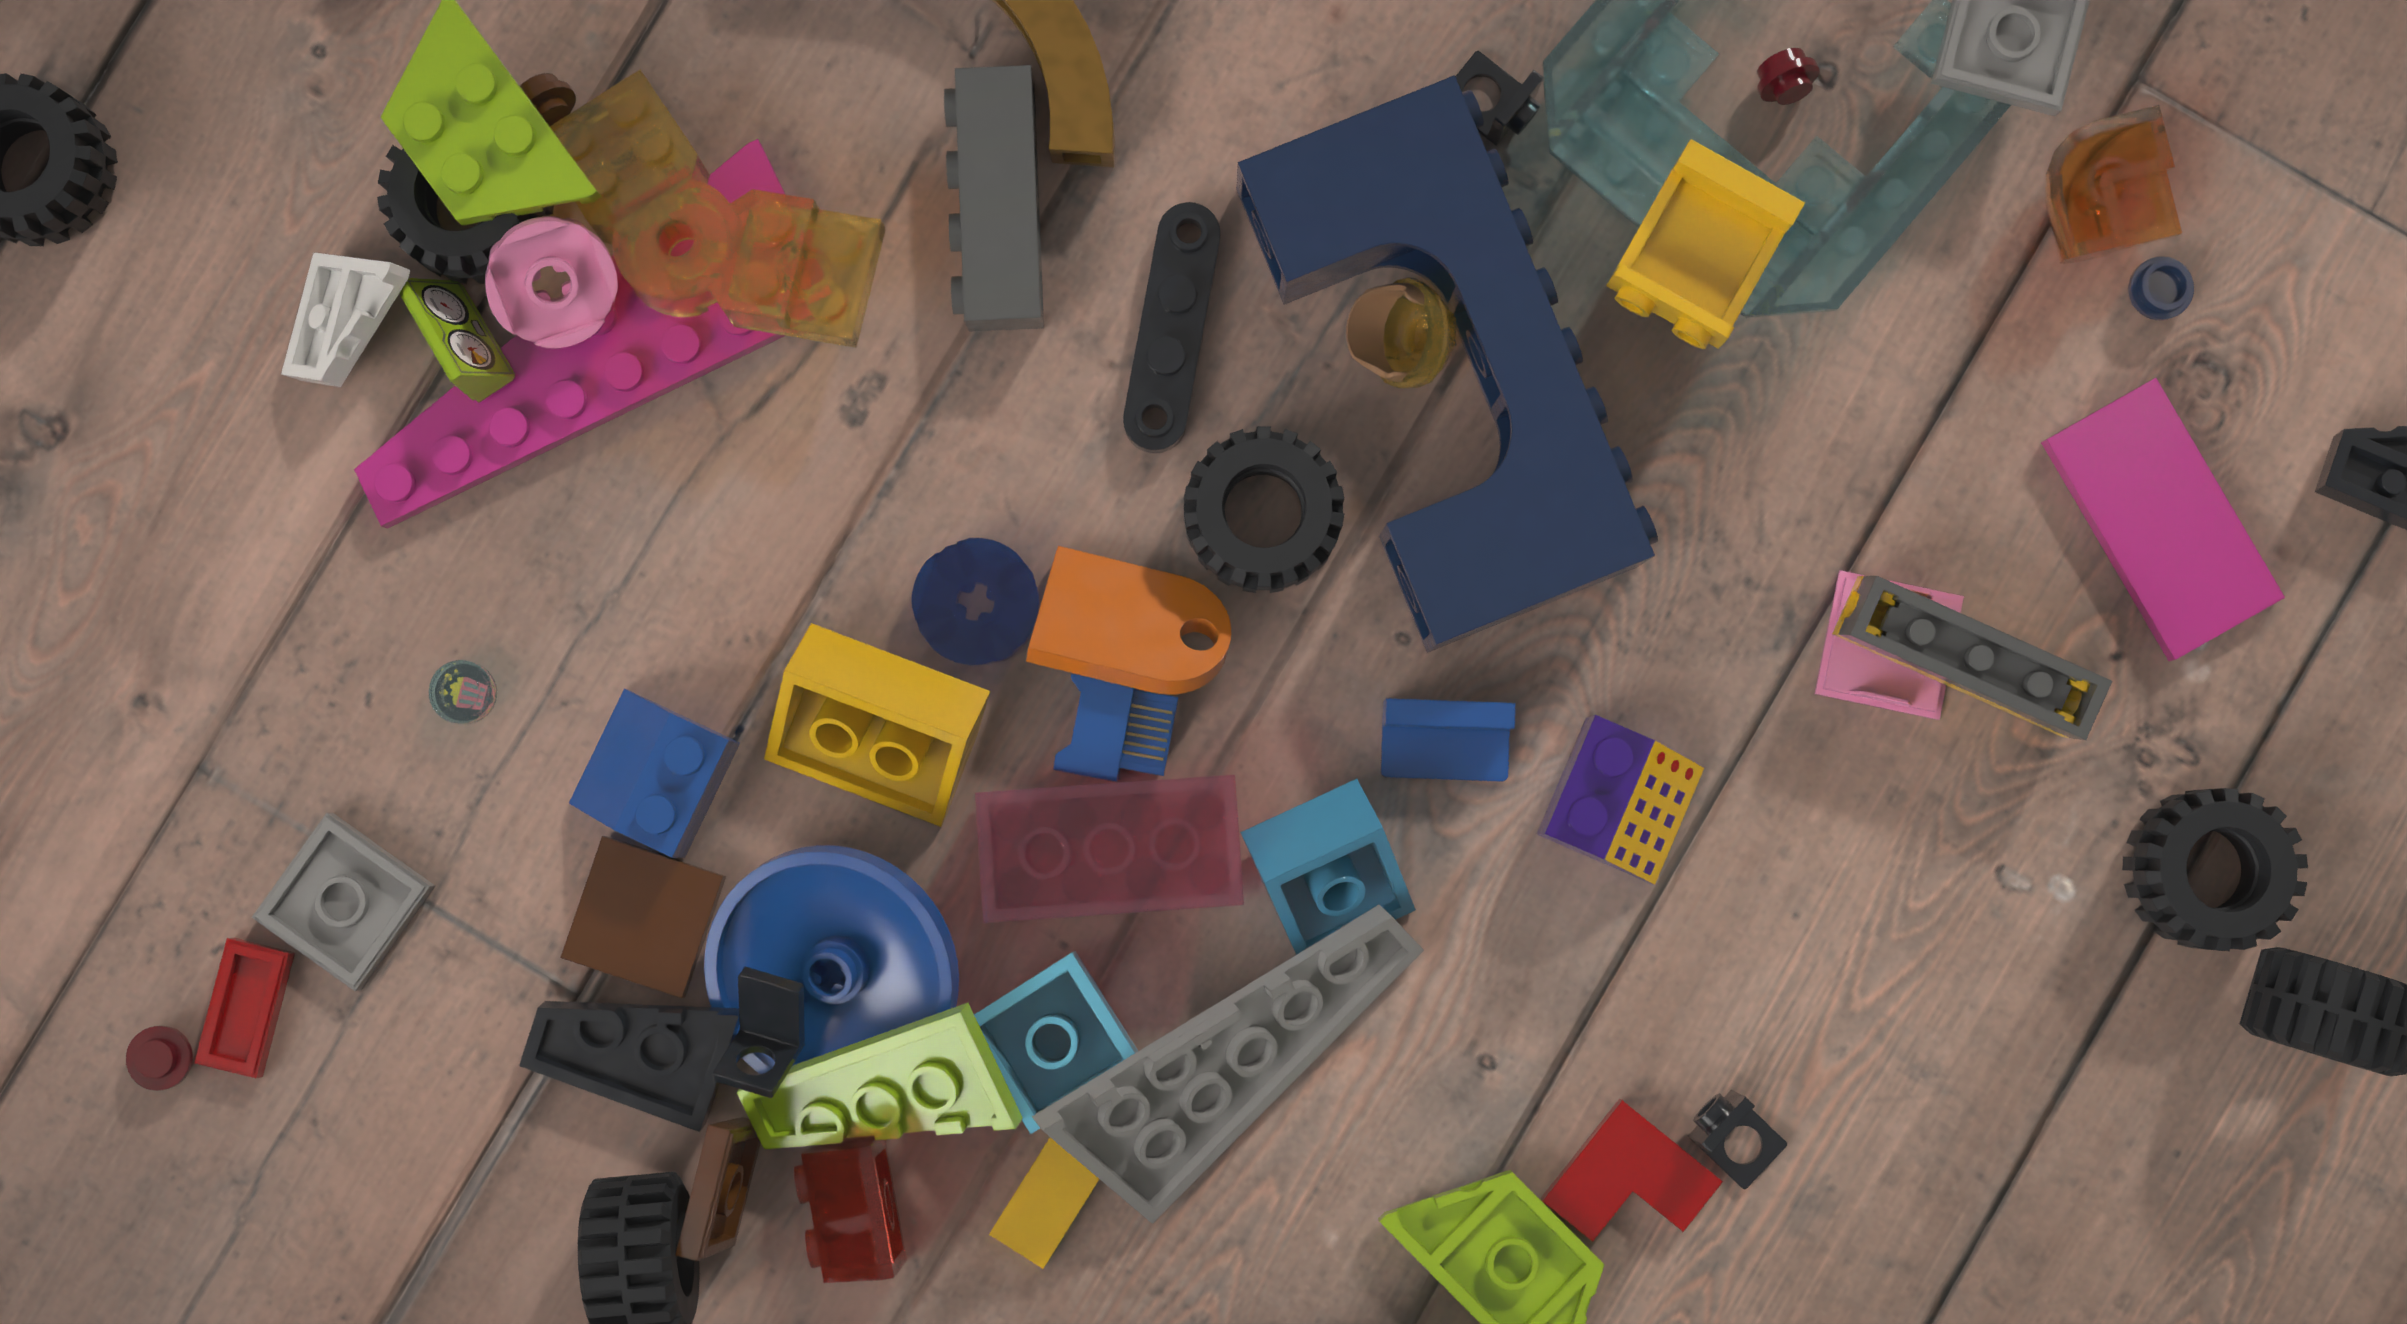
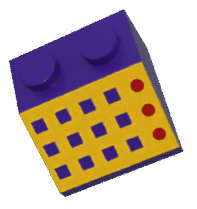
(1621, 799)

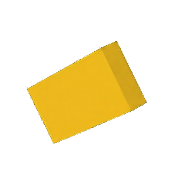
(1044, 1204)

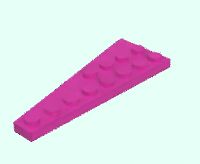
(564, 389)

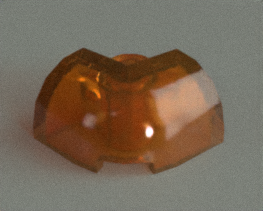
(2111, 187)

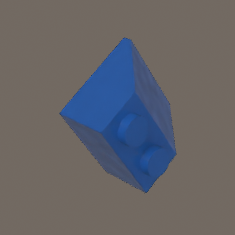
(653, 774)

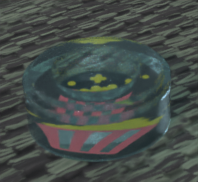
(462, 692)

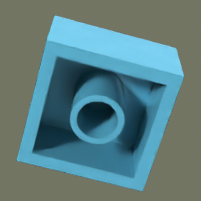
(1053, 1035)

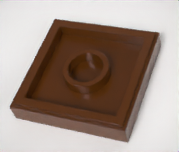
(643, 917)
(719, 1189)

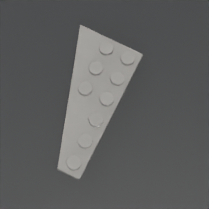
(1193, 1092)

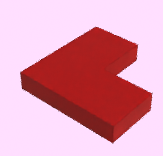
(1624, 1158)

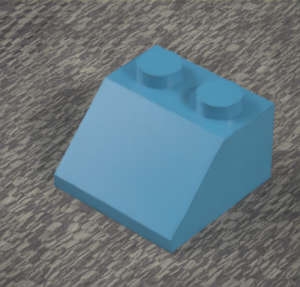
(1327, 865)

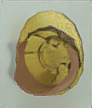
(1401, 332)

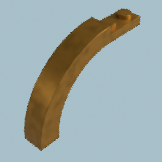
(1073, 78)

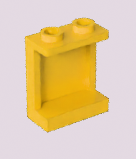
(1703, 246)

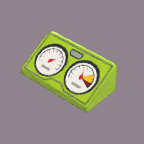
(457, 336)

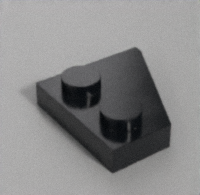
(2368, 472)

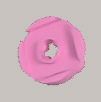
(532, 314)

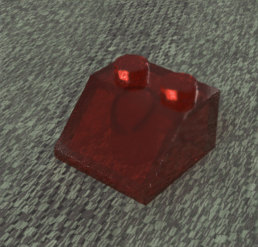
(852, 1211)

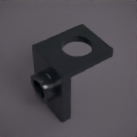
(1516, 102)
(769, 1024)
(1715, 1123)

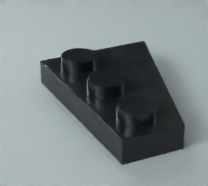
(635, 1053)

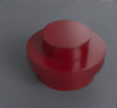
(1787, 76)
(159, 1058)

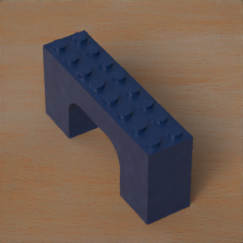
(1427, 198)

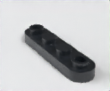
(1172, 327)

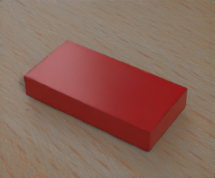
(244, 1007)

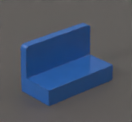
(1446, 739)

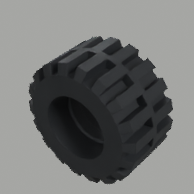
(75, 167)
(415, 224)
(1276, 456)
(2266, 869)
(2329, 1010)
(630, 1249)

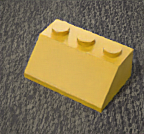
(875, 724)

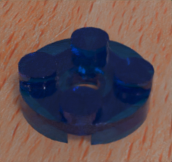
(959, 570)

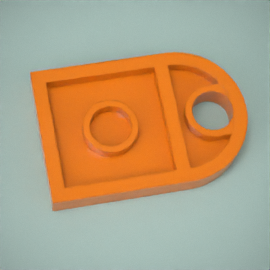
(1128, 624)

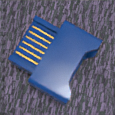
(1118, 731)

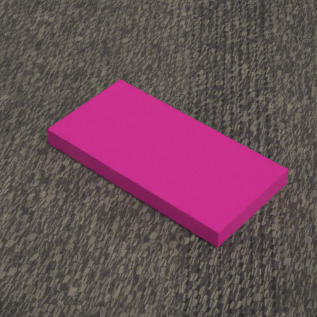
(2162, 520)

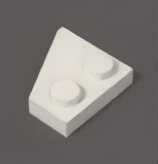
(339, 315)

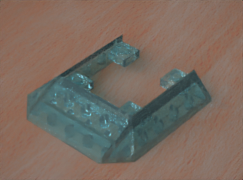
(1621, 128)

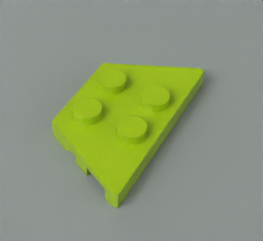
(477, 128)
(1500, 1252)

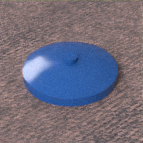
(847, 931)

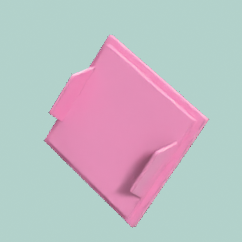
(1870, 679)

